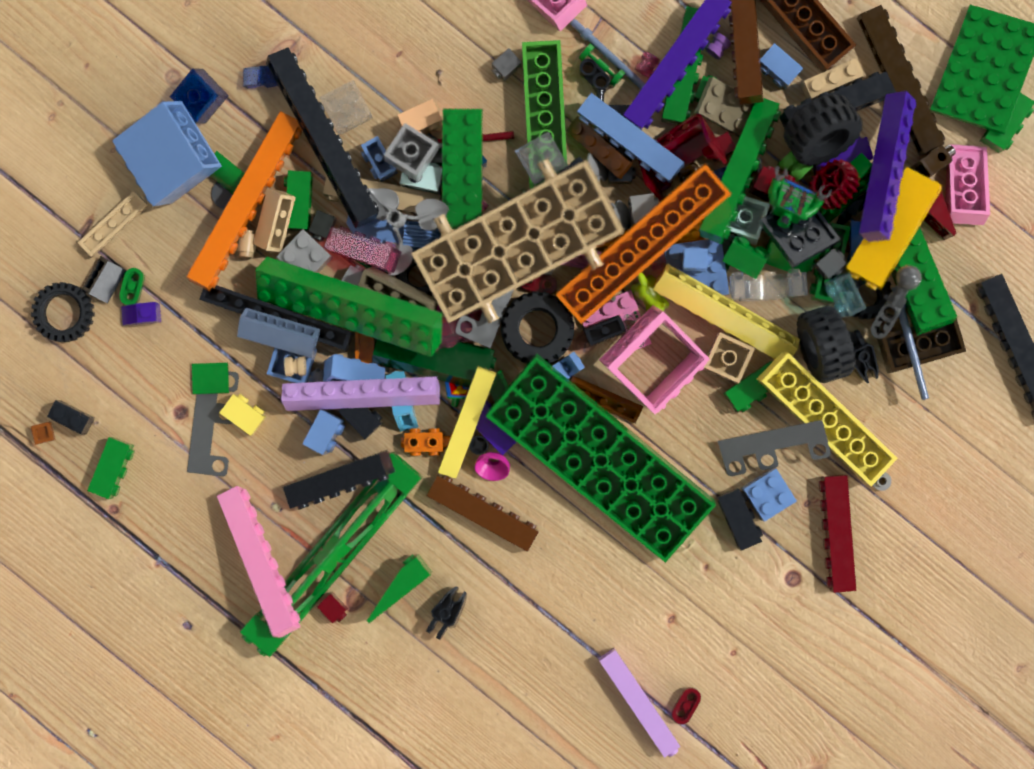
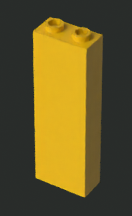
(877, 259)

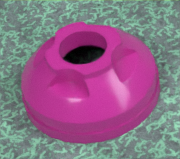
(492, 470)

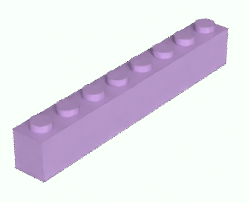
(361, 393)

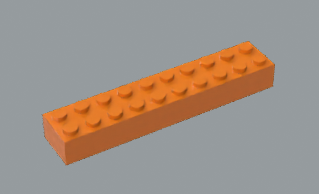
(643, 243)

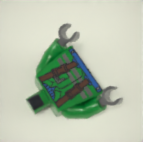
(792, 200)

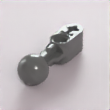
(907, 278)

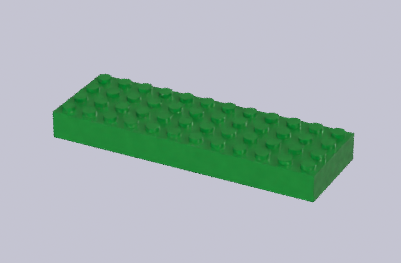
(600, 458)

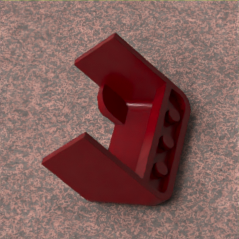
(687, 143)

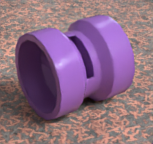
(718, 45)

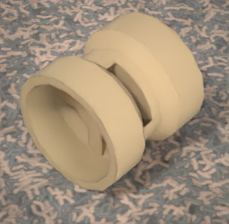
(295, 366)

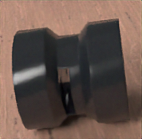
(478, 447)

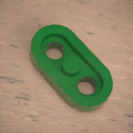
(130, 286)

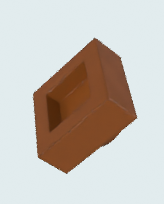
(43, 433)

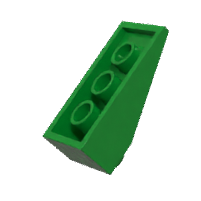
(408, 578)

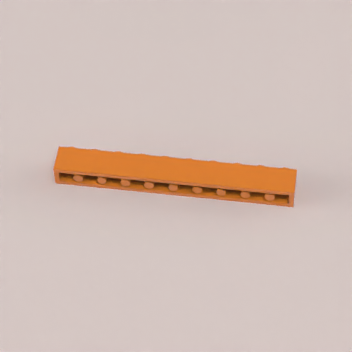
(244, 202)

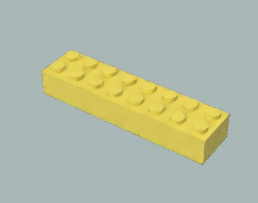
(812, 402)

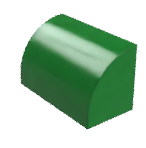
(228, 175)

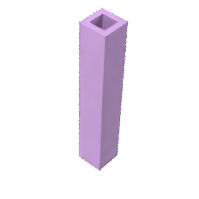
(639, 703)

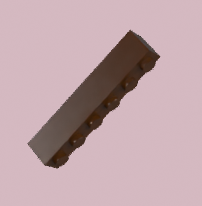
(746, 52)
(483, 513)

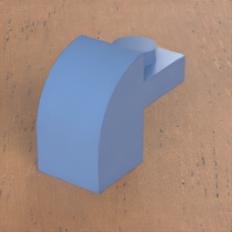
(569, 365)

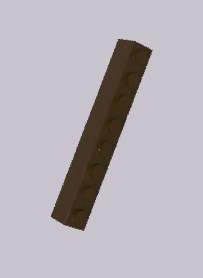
(891, 59)

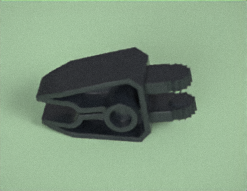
(864, 358)
(447, 612)

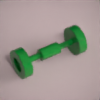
(616, 77)

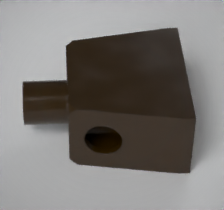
(934, 161)

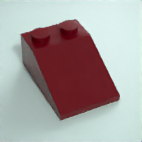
(939, 219)

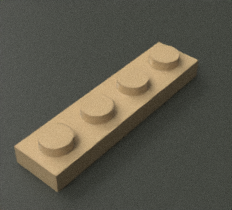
(113, 224)

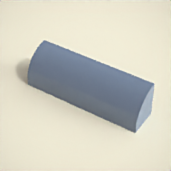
(278, 332)

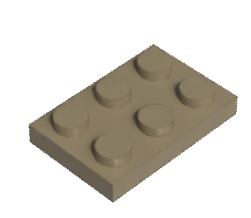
(722, 108)

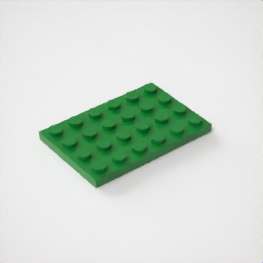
(986, 70)

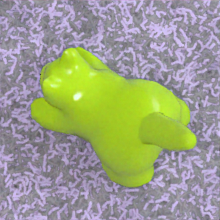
(645, 292)

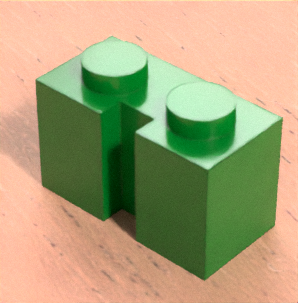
(745, 257)

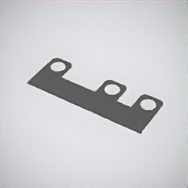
(482, 331)
(205, 416)
(767, 442)

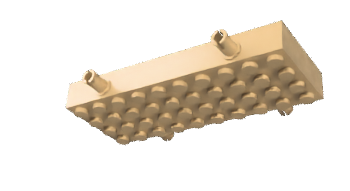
(518, 241)

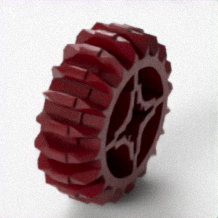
(840, 179)

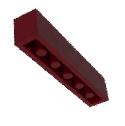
(838, 533)

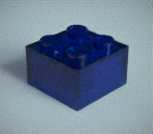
(199, 95)

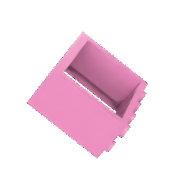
(633, 338)

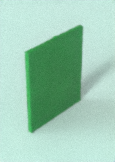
(210, 378)

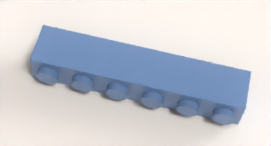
(630, 138)

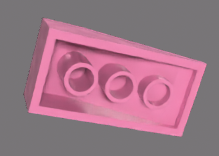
(559, 12)
(968, 186)

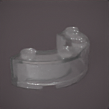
(768, 286)

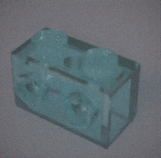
(845, 295)

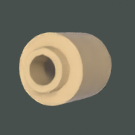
(245, 245)

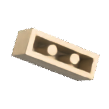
(831, 79)
(274, 220)

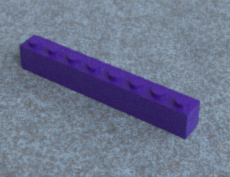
(675, 62)
(887, 167)

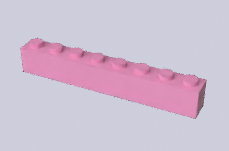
(259, 562)

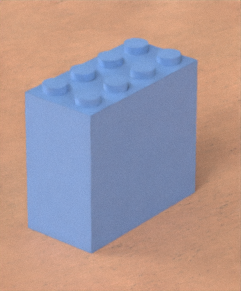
(166, 153)

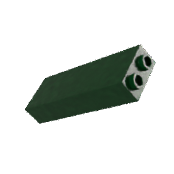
(449, 365)

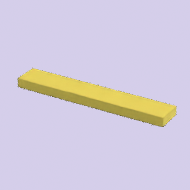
(466, 422)

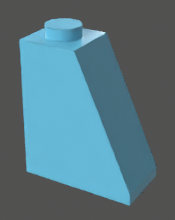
(404, 415)

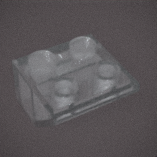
(537, 152)

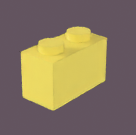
(243, 414)

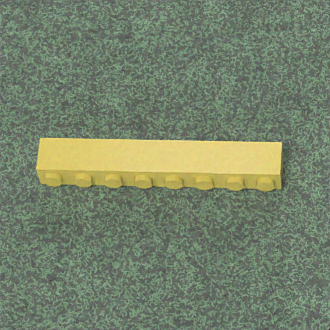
(724, 313)

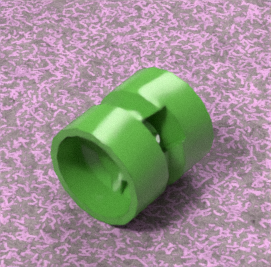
(795, 168)

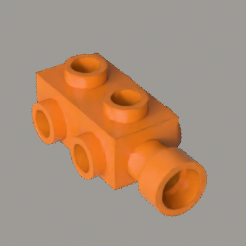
(423, 441)

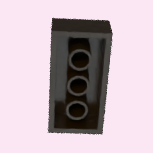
(929, 346)

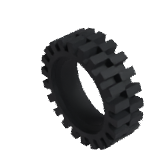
(44, 299)

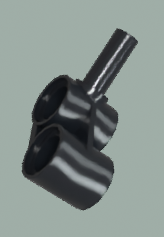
(596, 74)

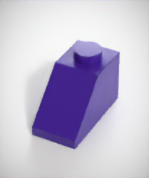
(141, 313)

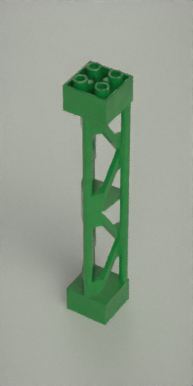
(405, 479)

